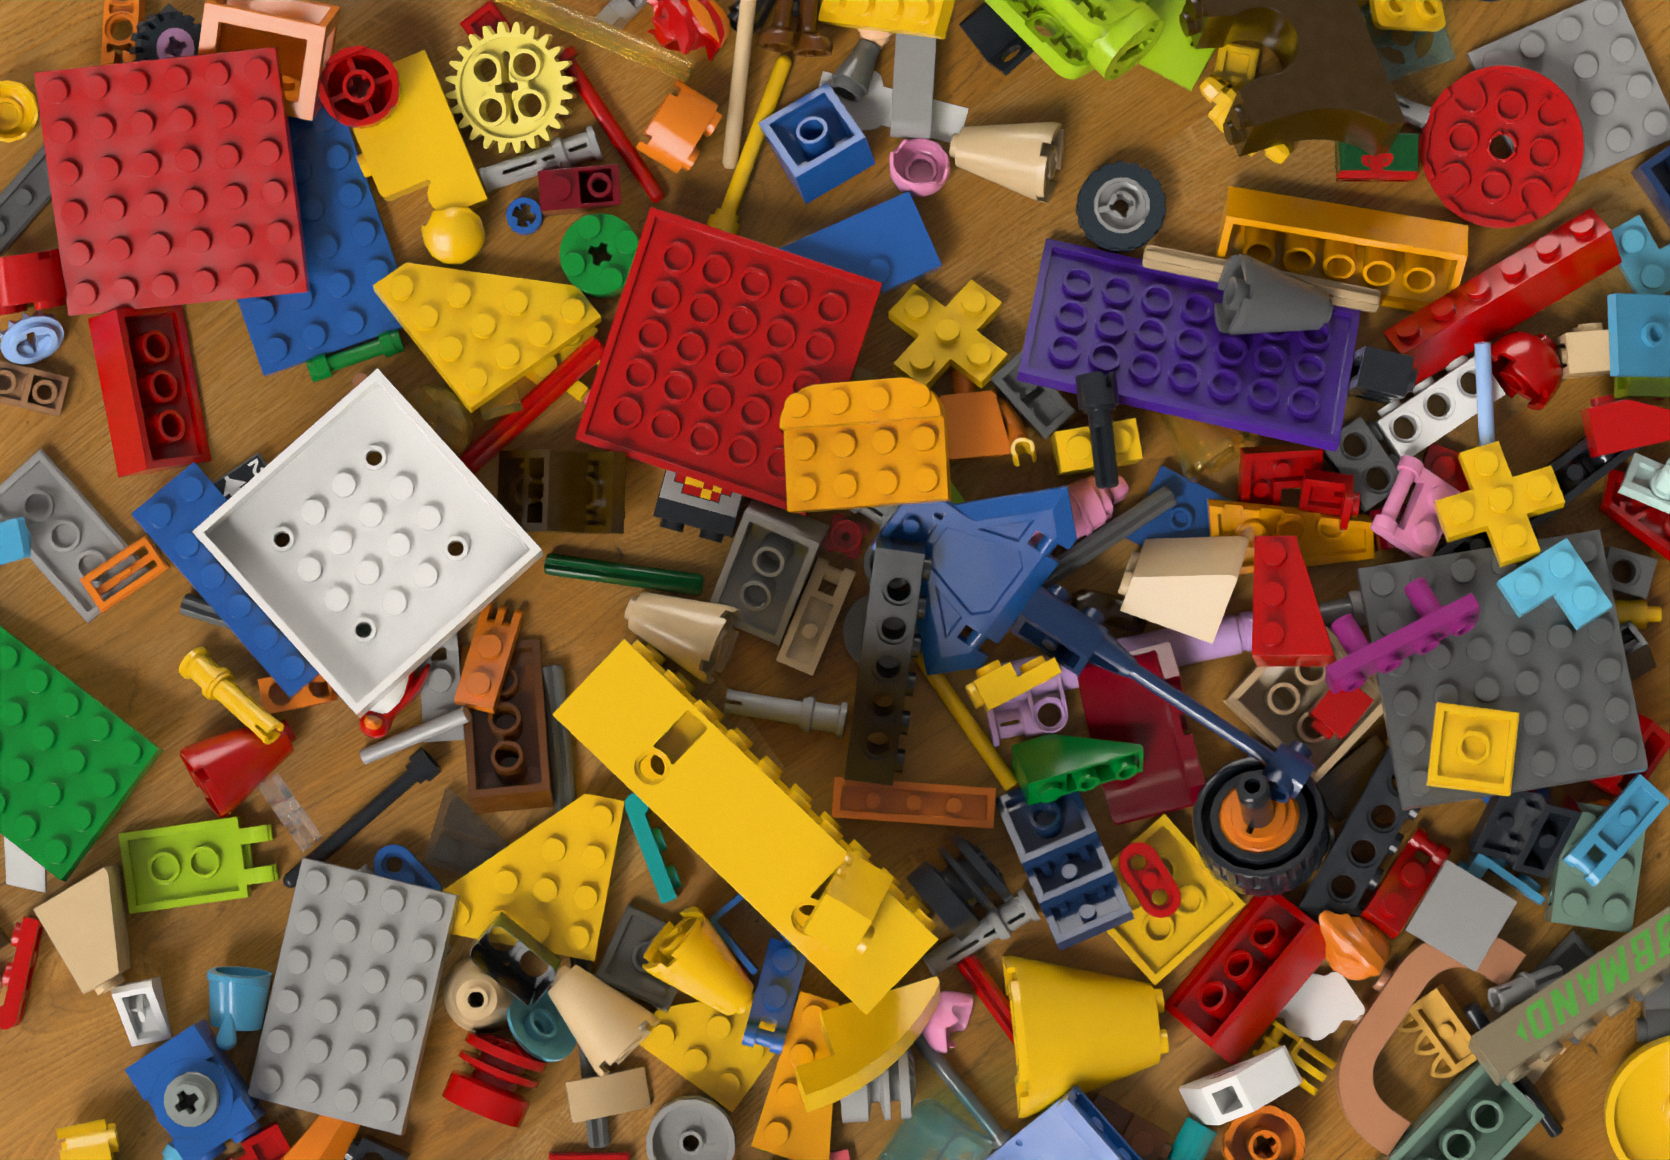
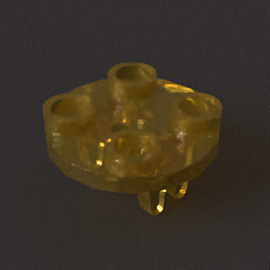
(444, 415)

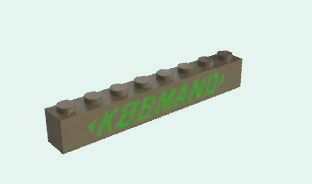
(1575, 1002)

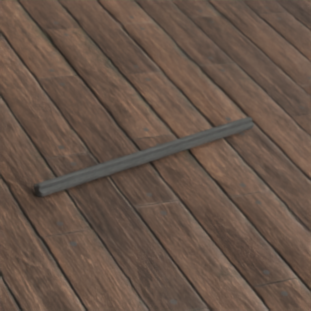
(564, 794)

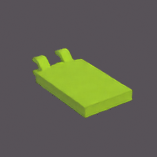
(192, 864)

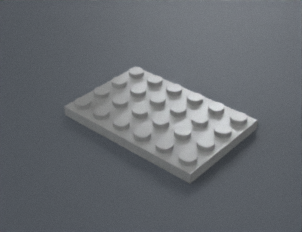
(353, 995)

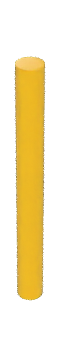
(969, 726)

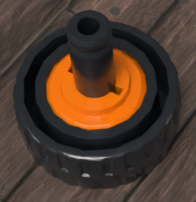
(1253, 840)

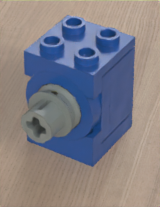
(197, 1093)

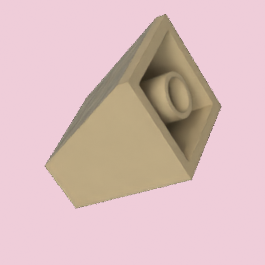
(1183, 582)
(91, 930)

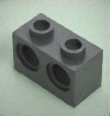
(1037, 404)
(1371, 457)

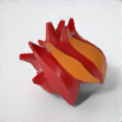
(690, 25)

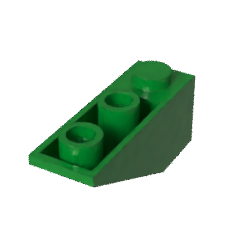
(1068, 764)

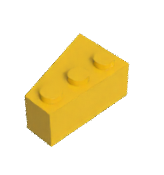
(849, 906)

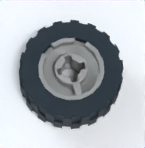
(1108, 226)

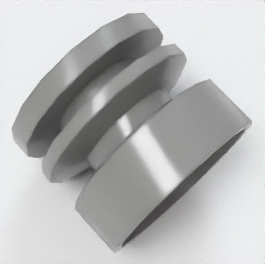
(894, 1084)

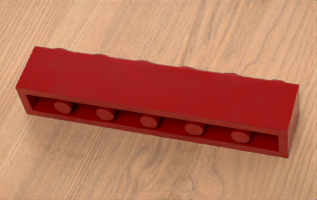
(1505, 294)

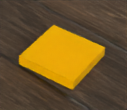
(1472, 749)

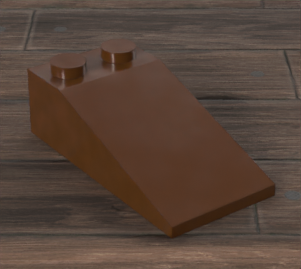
(510, 749)

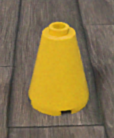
(699, 963)

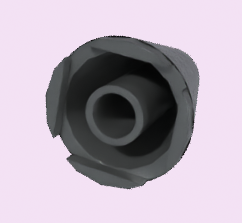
(1267, 300)

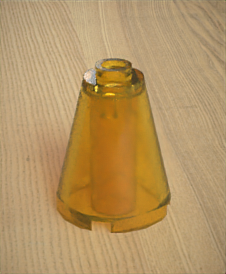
(1203, 445)

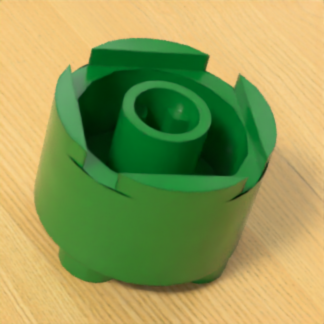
(592, 234)

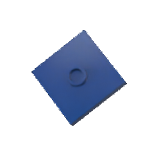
(1185, 518)

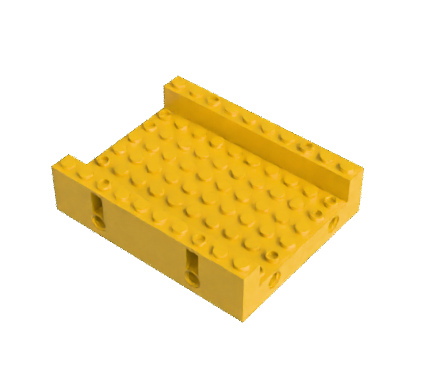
(737, 812)

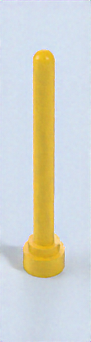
(726, 217)

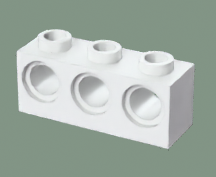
(1427, 427)

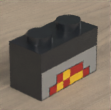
(697, 505)

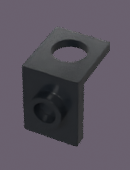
(995, 39)

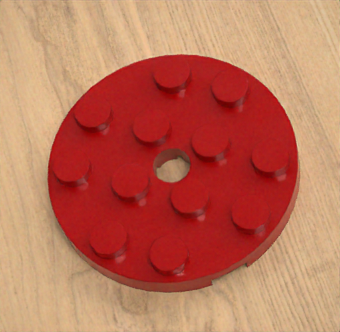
(1545, 140)

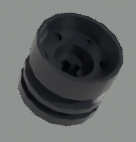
(960, 886)

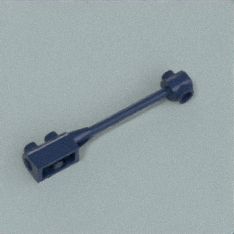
(1080, 638)

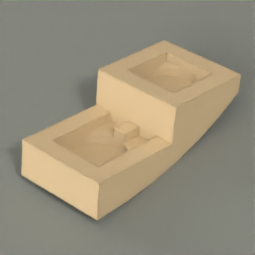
(608, 1096)

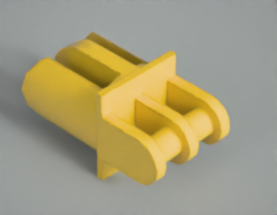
(1271, 1042)

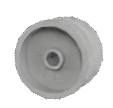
(696, 1117)

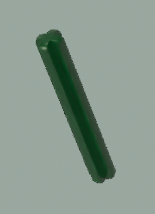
(623, 574)

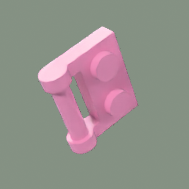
(1419, 525)

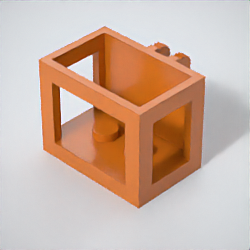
(299, 28)

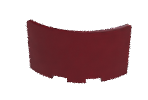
(1130, 713)

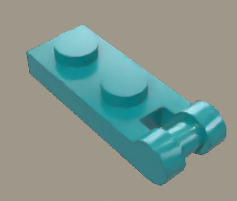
(651, 844)

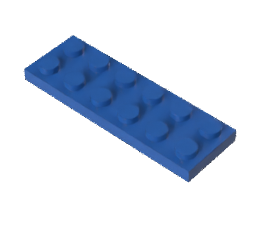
(169, 522)

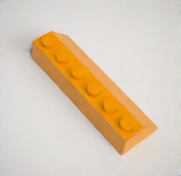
(1396, 253)

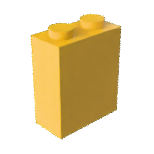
(1074, 451)

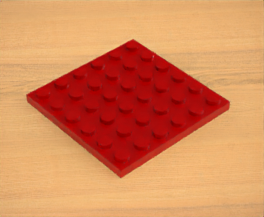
(172, 181)
(714, 347)

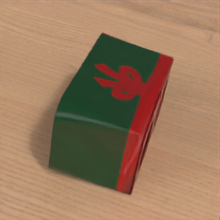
(1397, 165)

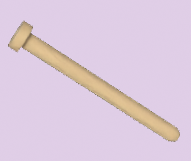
(739, 83)

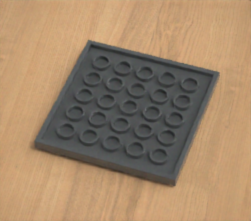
(1564, 682)

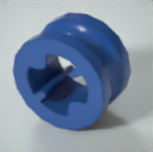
(535, 210)

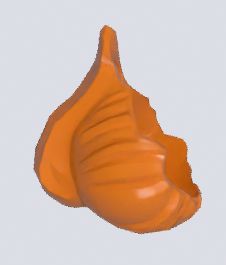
(1353, 945)

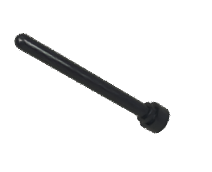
(419, 769)

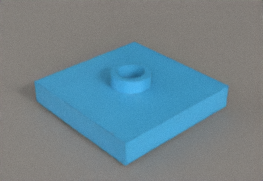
(1639, 335)

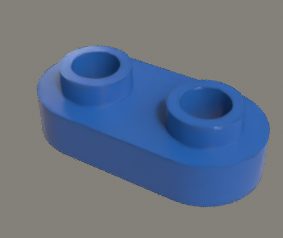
(412, 869)

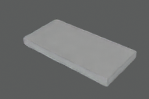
(65, 531)

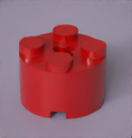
(31, 279)

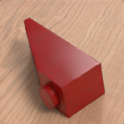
(1623, 425)

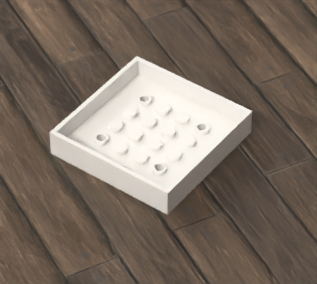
(368, 543)

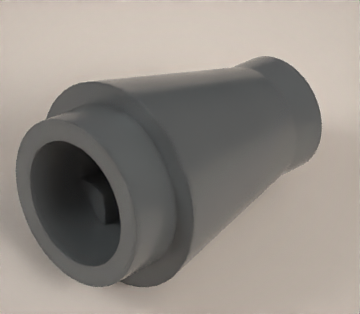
(856, 72)

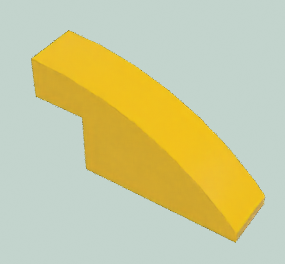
(866, 1044)

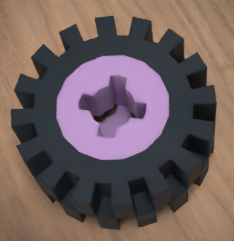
(160, 29)

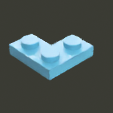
(1642, 261)
(1559, 575)

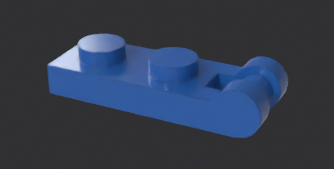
(775, 995)

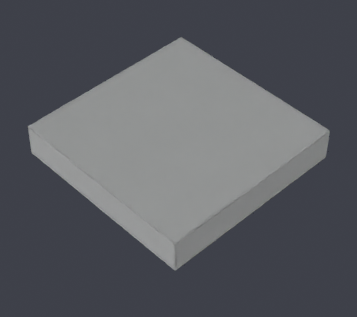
(1460, 915)

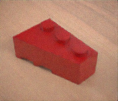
(1286, 612)

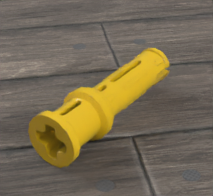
(219, 685)

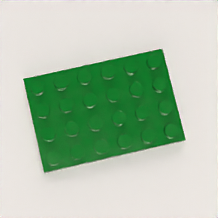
(61, 760)

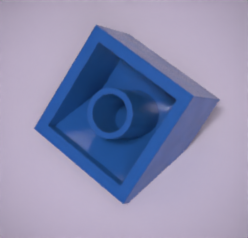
(817, 143)

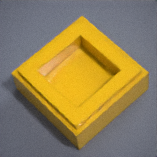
(1236, 63)

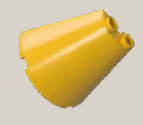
(1078, 1029)

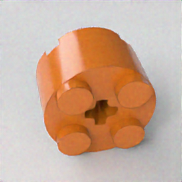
(678, 128)
(1272, 1121)

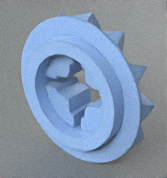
(46, 339)

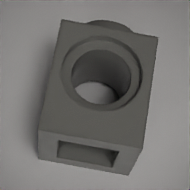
(1641, 572)

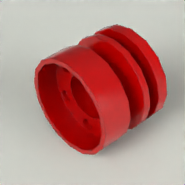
(494, 1079)

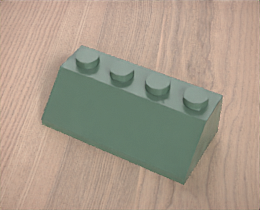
(1469, 1121)

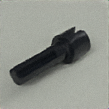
(1098, 398)

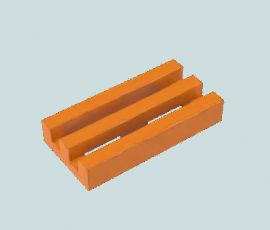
(153, 555)

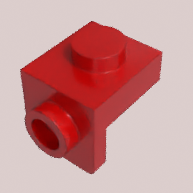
(1329, 494)

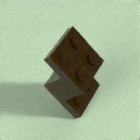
(564, 490)

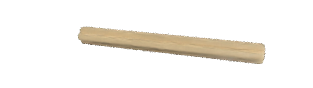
(1211, 267)

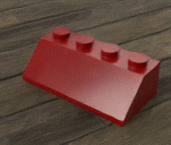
(149, 389)
(1248, 976)

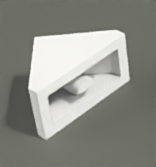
(143, 1011)

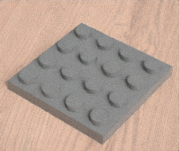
(1601, 69)

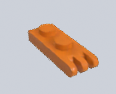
(488, 659)

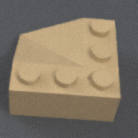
(1277, 705)

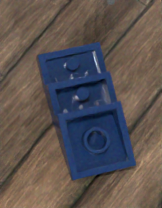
(1065, 866)

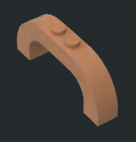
(1385, 1010)

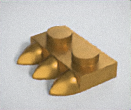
(1444, 1031)

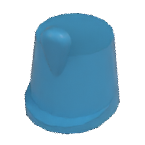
(237, 1001)

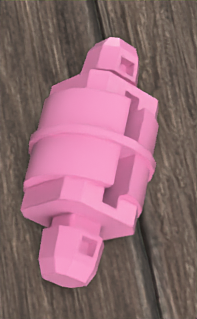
(1090, 505)

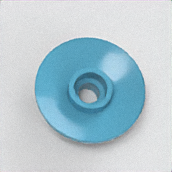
(540, 1029)

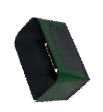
(512, 976)

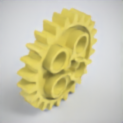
(546, 82)

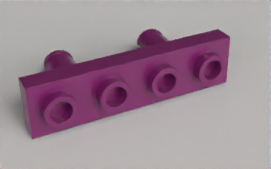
(1388, 652)

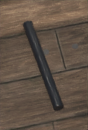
(1524, 1085)

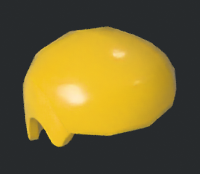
(17, 111)
(453, 235)

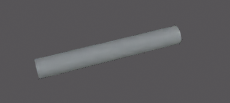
(415, 735)

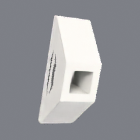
(1241, 1087)

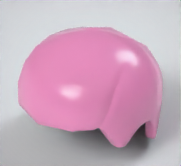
(919, 167)
(949, 1017)

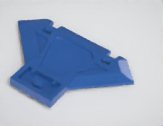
(981, 566)

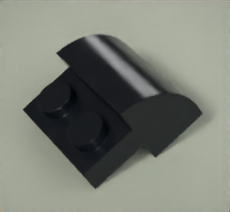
(1527, 829)

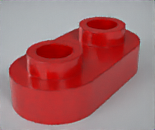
(1149, 879)

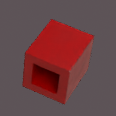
(1338, 712)

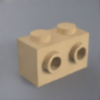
(1584, 351)

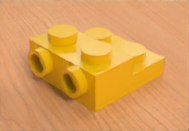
(1001, 684)

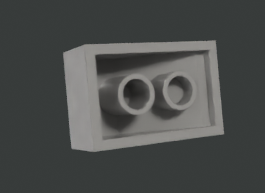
(769, 568)

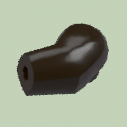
(1109, 607)

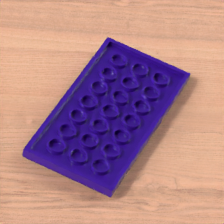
(1169, 356)

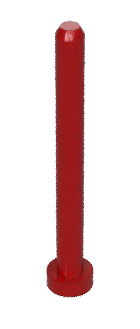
(611, 127)

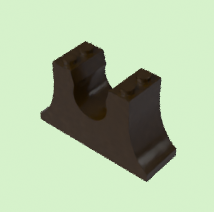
(1329, 76)

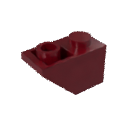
(579, 189)

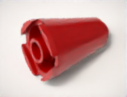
(234, 764)

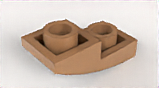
(32, 388)

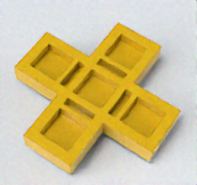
(948, 335)
(1499, 504)

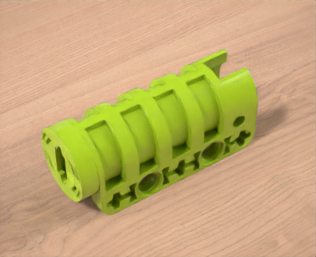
(1089, 33)

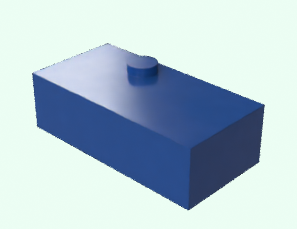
(878, 244)

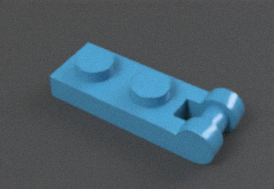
(1617, 828)

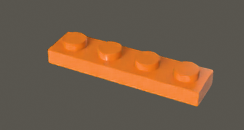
(914, 803)

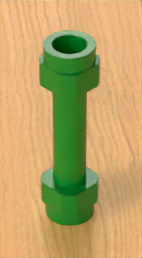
(321, 366)

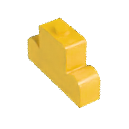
(421, 144)

